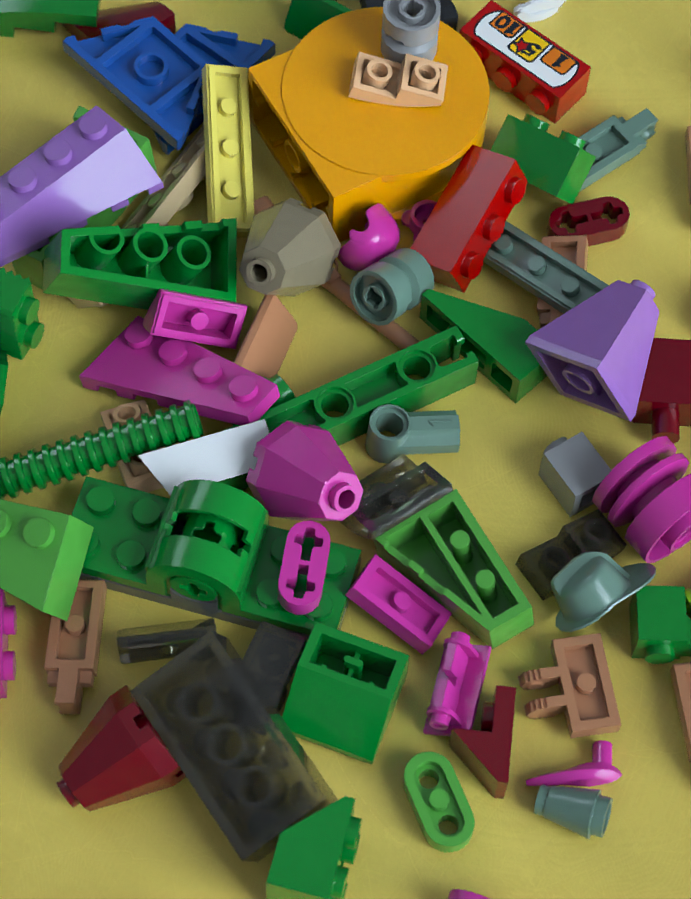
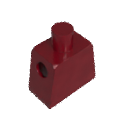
(666, 389)

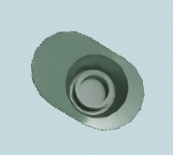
(593, 586)

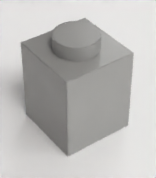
(573, 472)

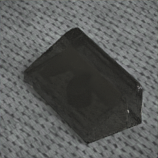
(160, 640)

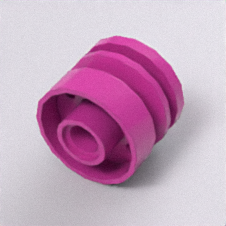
(653, 495)

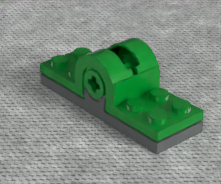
(204, 554)

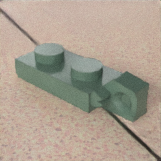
(616, 143)

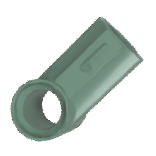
(415, 433)

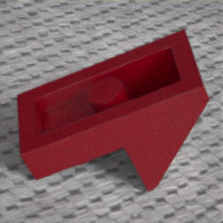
(489, 750)

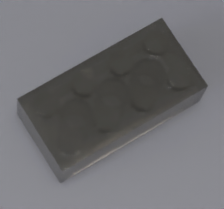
(232, 745)

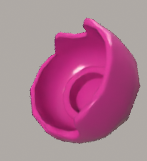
(374, 243)

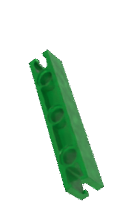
(378, 385)

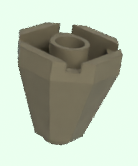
(289, 250)

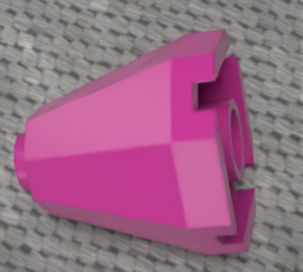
(303, 475)

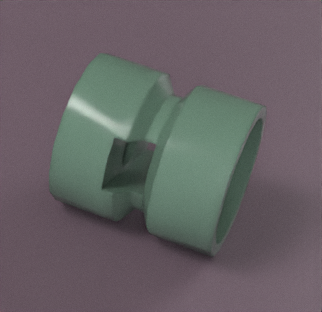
(391, 286)

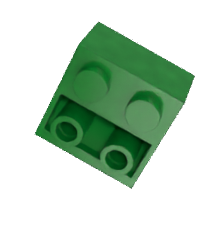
(344, 692)
(313, 854)

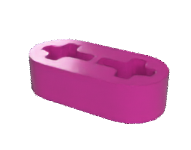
(293, 565)

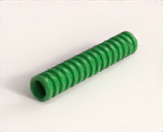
(98, 449)

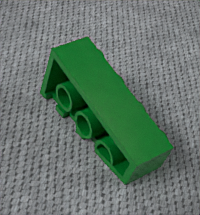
(135, 263)

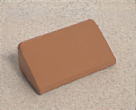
(267, 338)

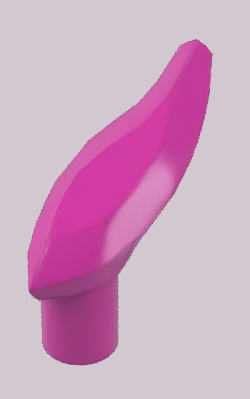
(588, 774)

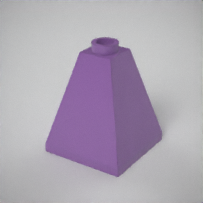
(601, 348)

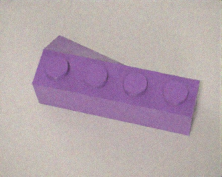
(69, 180)

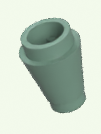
(575, 809)

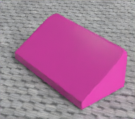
(195, 318)

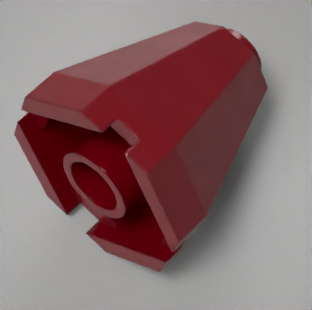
(117, 757)

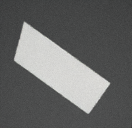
(207, 457)

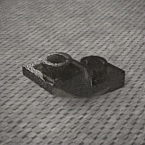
(582, 535)
(273, 659)

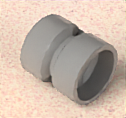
(410, 29)

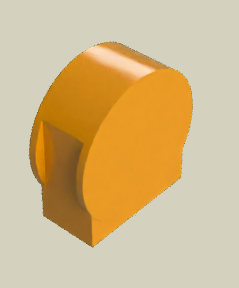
(356, 151)

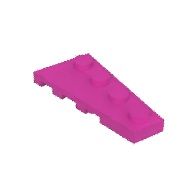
(178, 372)

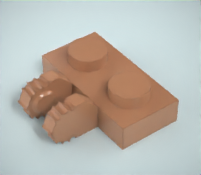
(583, 684)

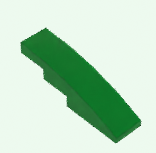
(44, 14)

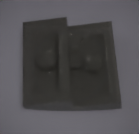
(395, 495)

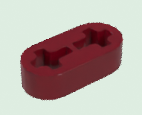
(587, 219)

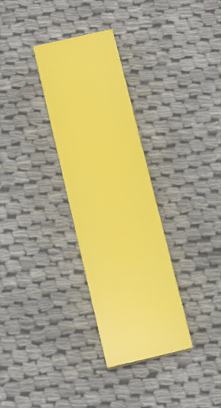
(228, 145)

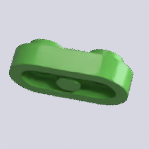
(439, 803)

